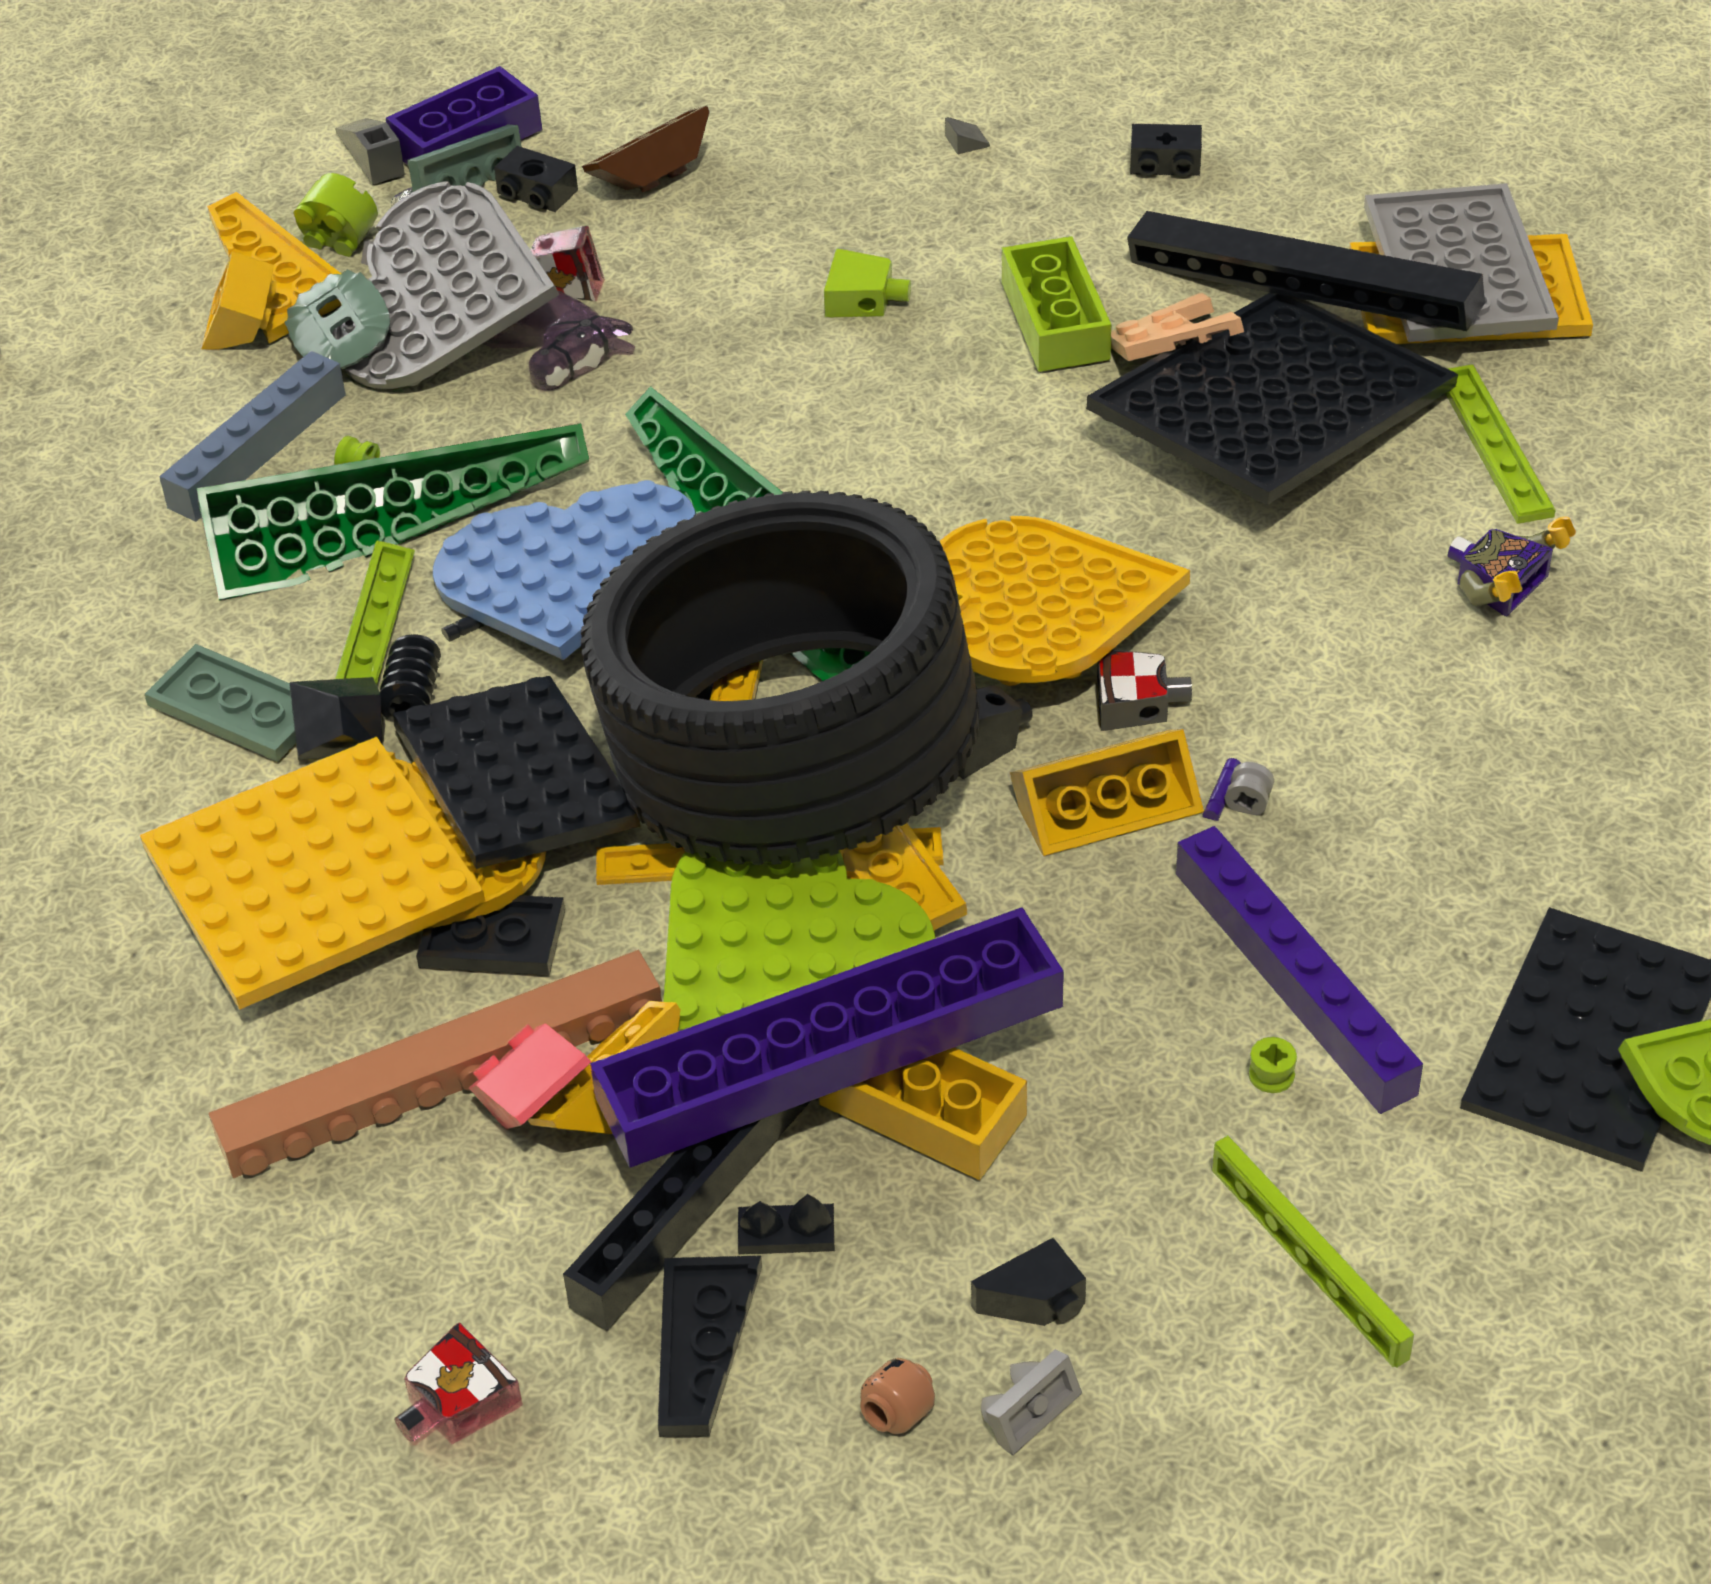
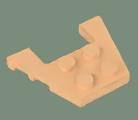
(1171, 326)

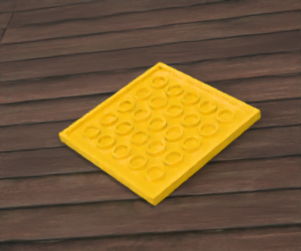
(310, 871)

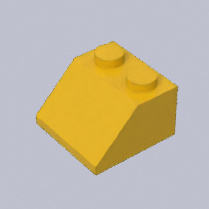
(240, 303)

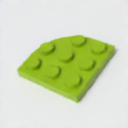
(1675, 1075)

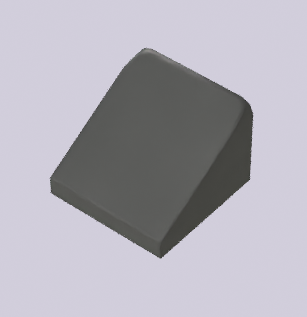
(964, 136)

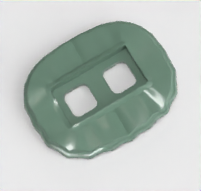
(359, 303)

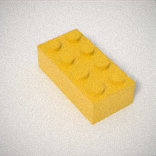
(940, 1107)

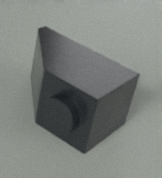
(1032, 1287)

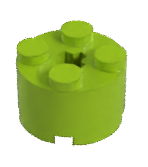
(335, 214)

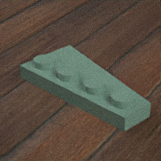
(465, 161)

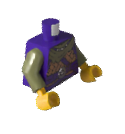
(1505, 566)

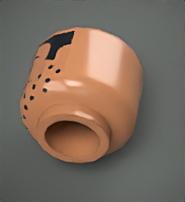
(897, 1396)

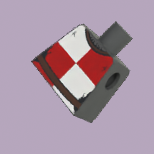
(1137, 689)

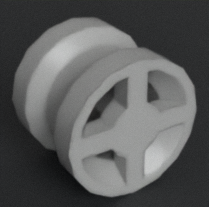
(1249, 788)

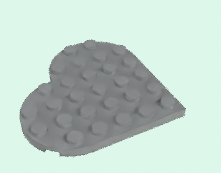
(449, 281)

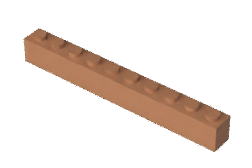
(424, 1066)

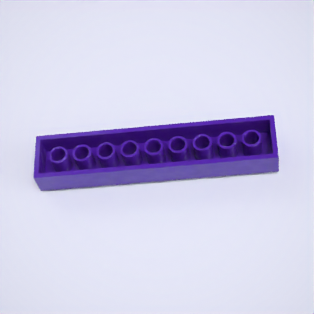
(826, 1036)

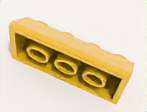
(1108, 791)

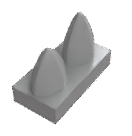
(1036, 1398)

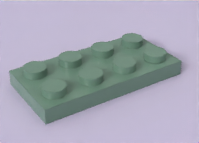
(228, 701)

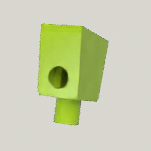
(862, 285)

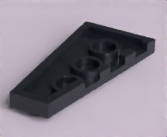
(700, 1334)

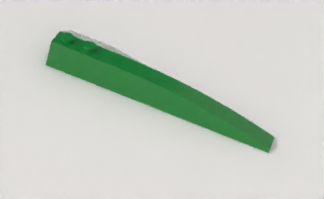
(334, 513)

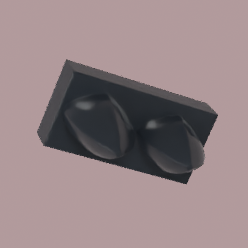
(786, 1228)

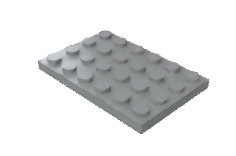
(1470, 232)

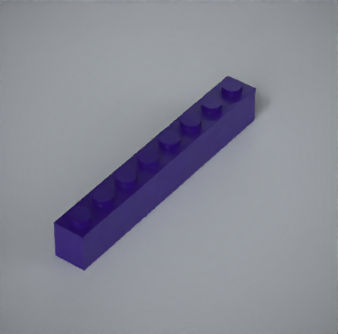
(1299, 970)

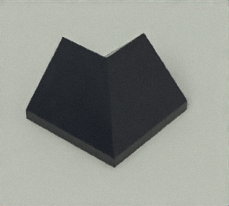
(334, 715)

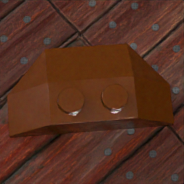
(654, 153)

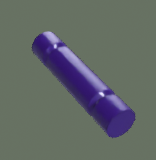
(1217, 799)

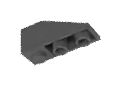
(373, 148)

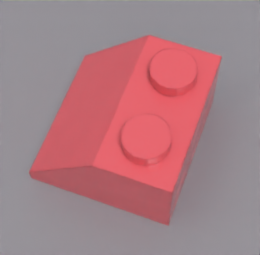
(527, 1074)

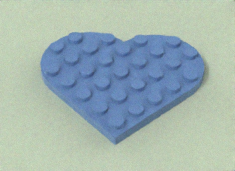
(540, 565)

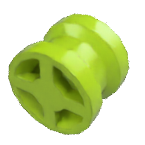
(352, 450)
(1263, 1068)

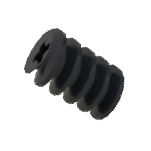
(409, 674)

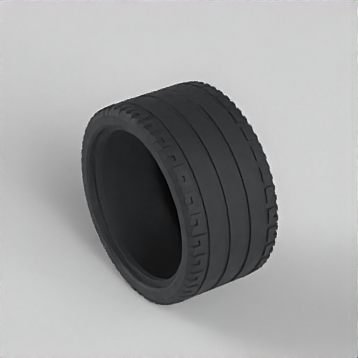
(800, 766)

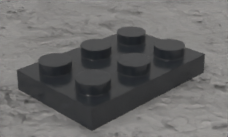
(506, 941)

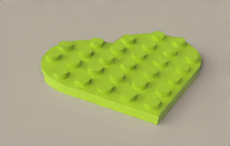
(775, 928)

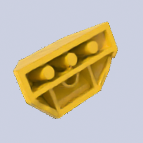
(575, 1103)

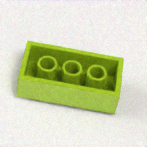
(1056, 304)

